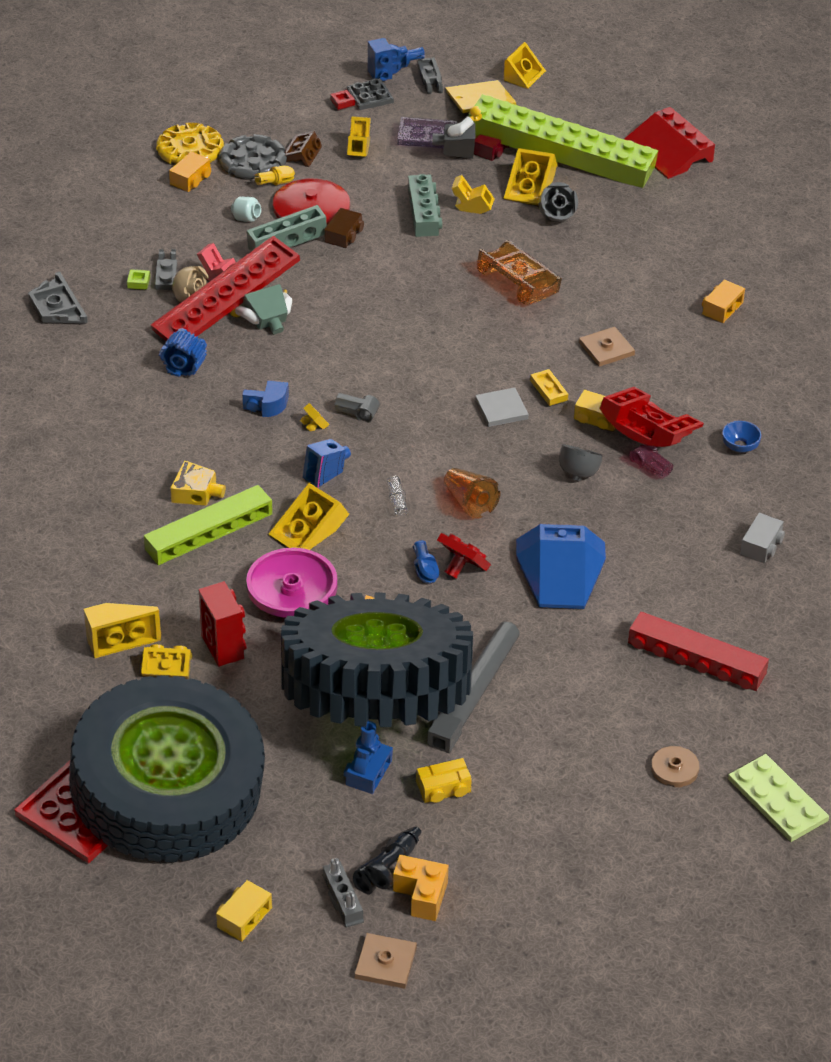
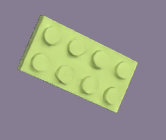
(778, 797)

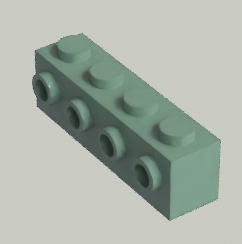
(424, 205)

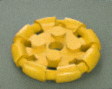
(176, 138)

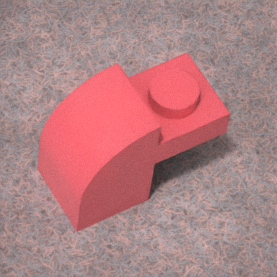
(213, 262)

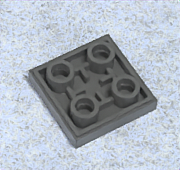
(370, 94)

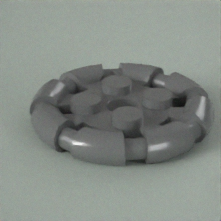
(262, 158)

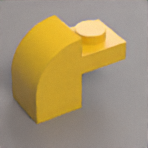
(359, 136)
(472, 200)

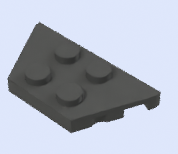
(56, 302)

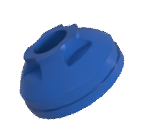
(741, 431)

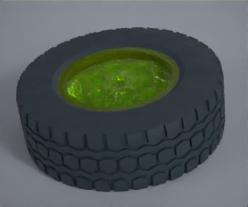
(166, 768)

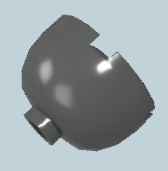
(558, 202)
(579, 462)

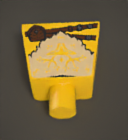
(195, 485)

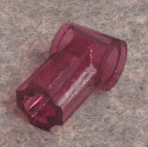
(648, 457)

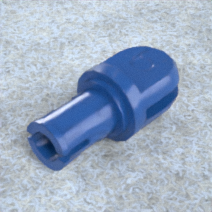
(425, 563)

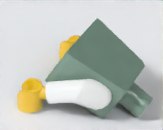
(265, 308)

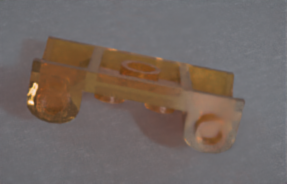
(533, 279)

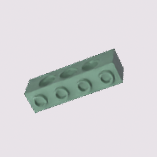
(290, 229)

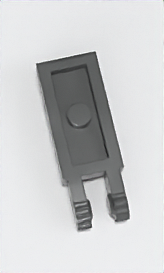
(430, 74)
(165, 270)

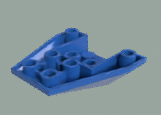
(561, 564)

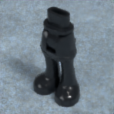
(376, 871)

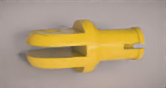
(276, 176)

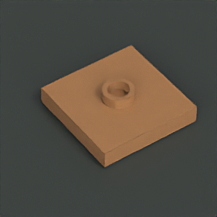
(606, 346)
(385, 960)

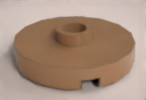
(667, 772)

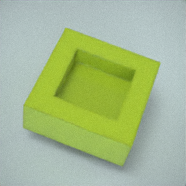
(138, 279)

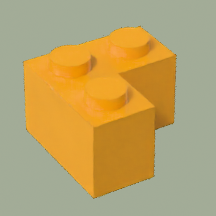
(424, 881)

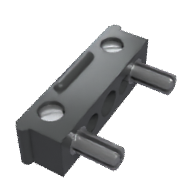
(342, 894)

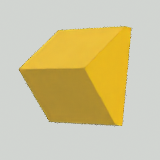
(522, 67)

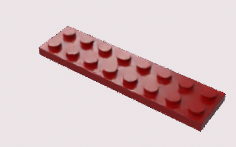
(228, 289)

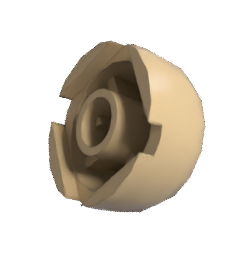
(188, 281)

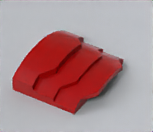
(644, 421)

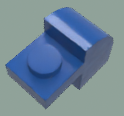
(270, 401)

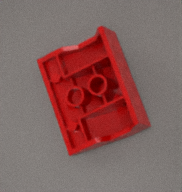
(676, 142)

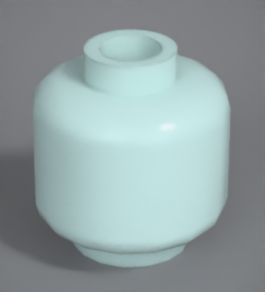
(246, 209)

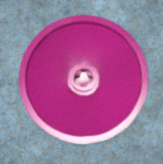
(290, 580)

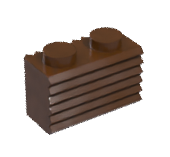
(343, 228)

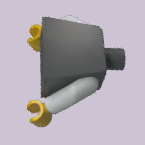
(459, 138)

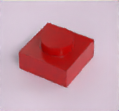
(342, 99)

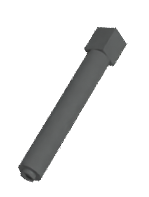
(448, 727)

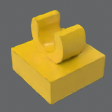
(314, 418)

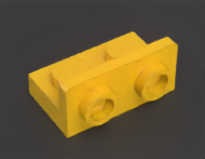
(166, 661)

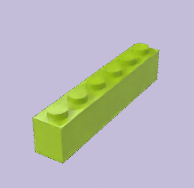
(208, 524)

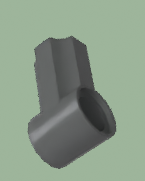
(362, 408)

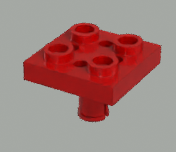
(462, 554)

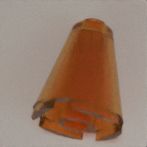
(472, 491)

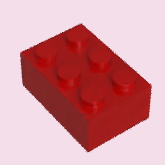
(222, 623)

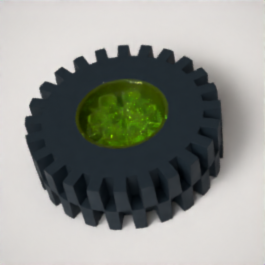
(376, 659)

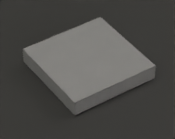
(501, 407)

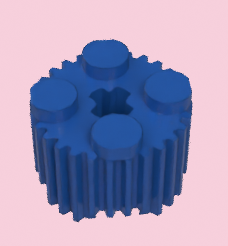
(183, 353)

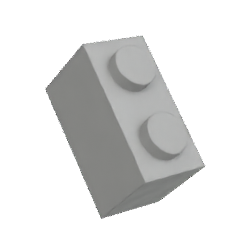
(762, 538)

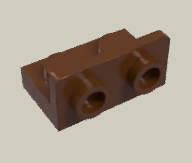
(304, 148)

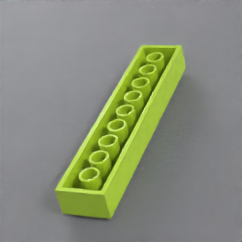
(569, 142)

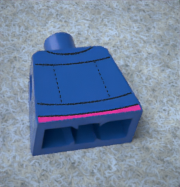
(324, 461)

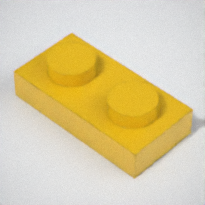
(549, 387)

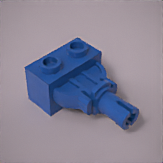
(388, 59)
(369, 761)

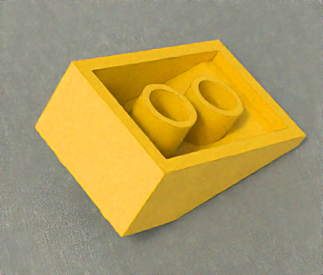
(530, 176)
(309, 519)
(120, 627)

